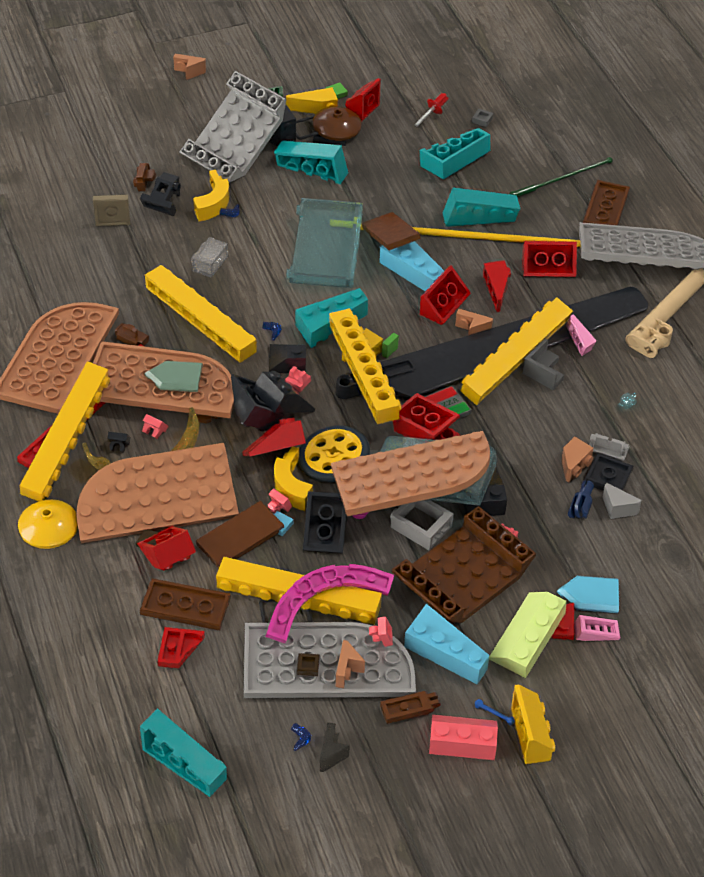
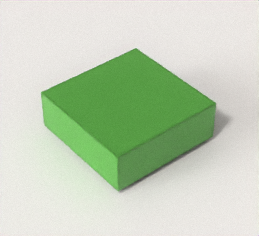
(339, 90)
(390, 345)

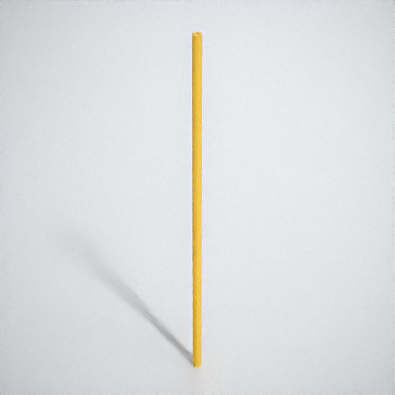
(485, 236)

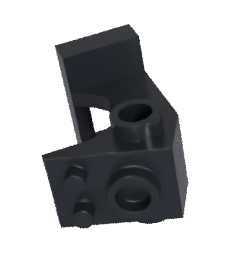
(161, 201)

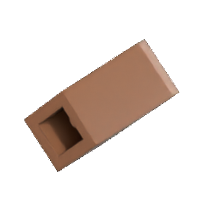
(575, 457)

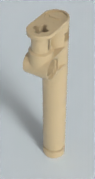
(653, 330)

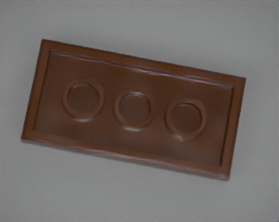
(606, 203)
(391, 231)
(240, 534)
(185, 604)

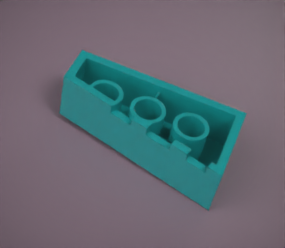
(456, 153)
(313, 158)
(479, 207)
(314, 319)
(181, 753)

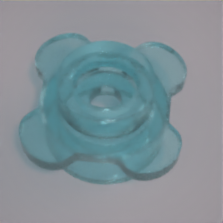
(628, 400)

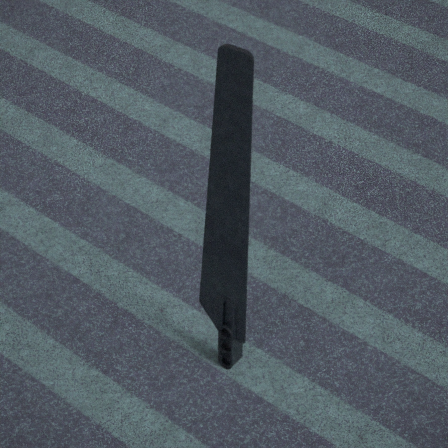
(455, 359)

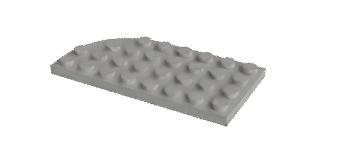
(640, 245)
(272, 665)

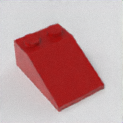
(423, 418)
(280, 436)

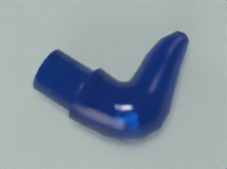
(230, 212)
(272, 326)
(303, 733)

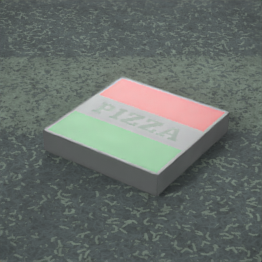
(452, 400)

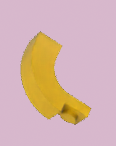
(210, 204)
(287, 484)

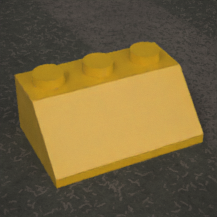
(531, 726)

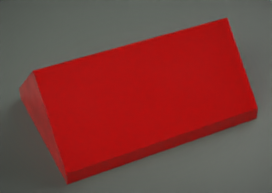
(549, 258)
(443, 296)

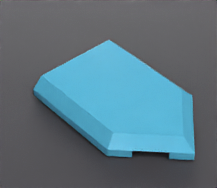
(592, 593)

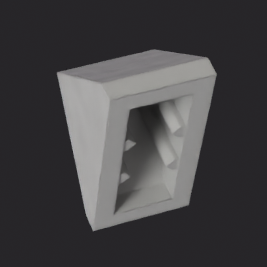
(619, 502)

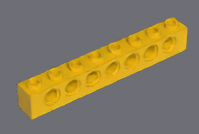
(364, 366)

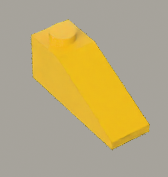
(312, 100)

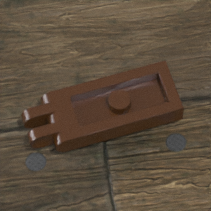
(409, 706)

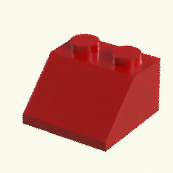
(365, 99)
(172, 546)

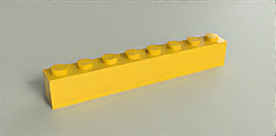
(201, 313)
(513, 353)
(64, 432)
(273, 583)

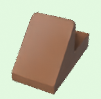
(191, 65)
(472, 321)
(349, 661)

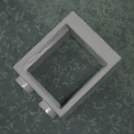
(424, 538)

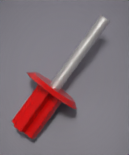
(435, 106)

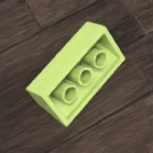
(529, 632)

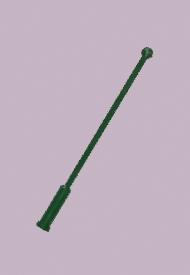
(532, 188)

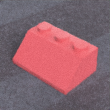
(463, 737)

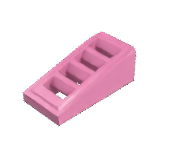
(582, 338)
(583, 630)

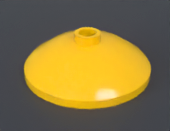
(48, 524)

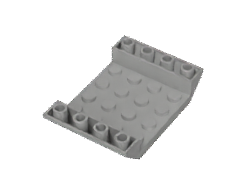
(237, 129)

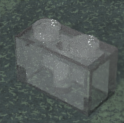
(209, 257)

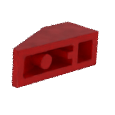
(496, 280)

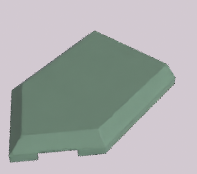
(176, 376)

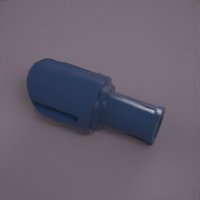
(581, 501)

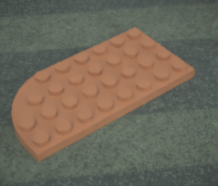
(55, 355)
(131, 387)
(411, 473)
(157, 493)

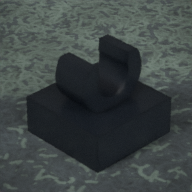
(118, 438)

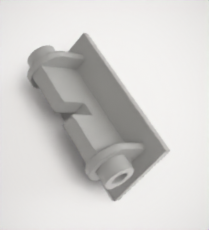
(615, 448)

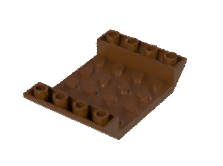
(467, 567)

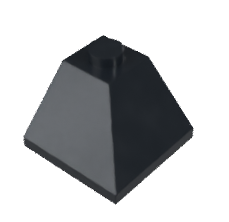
(286, 356)

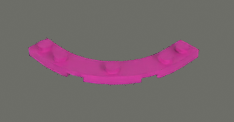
(318, 581)

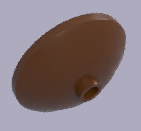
(337, 123)

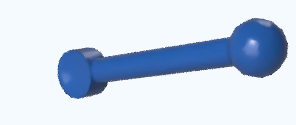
(479, 704)

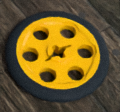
(331, 451)

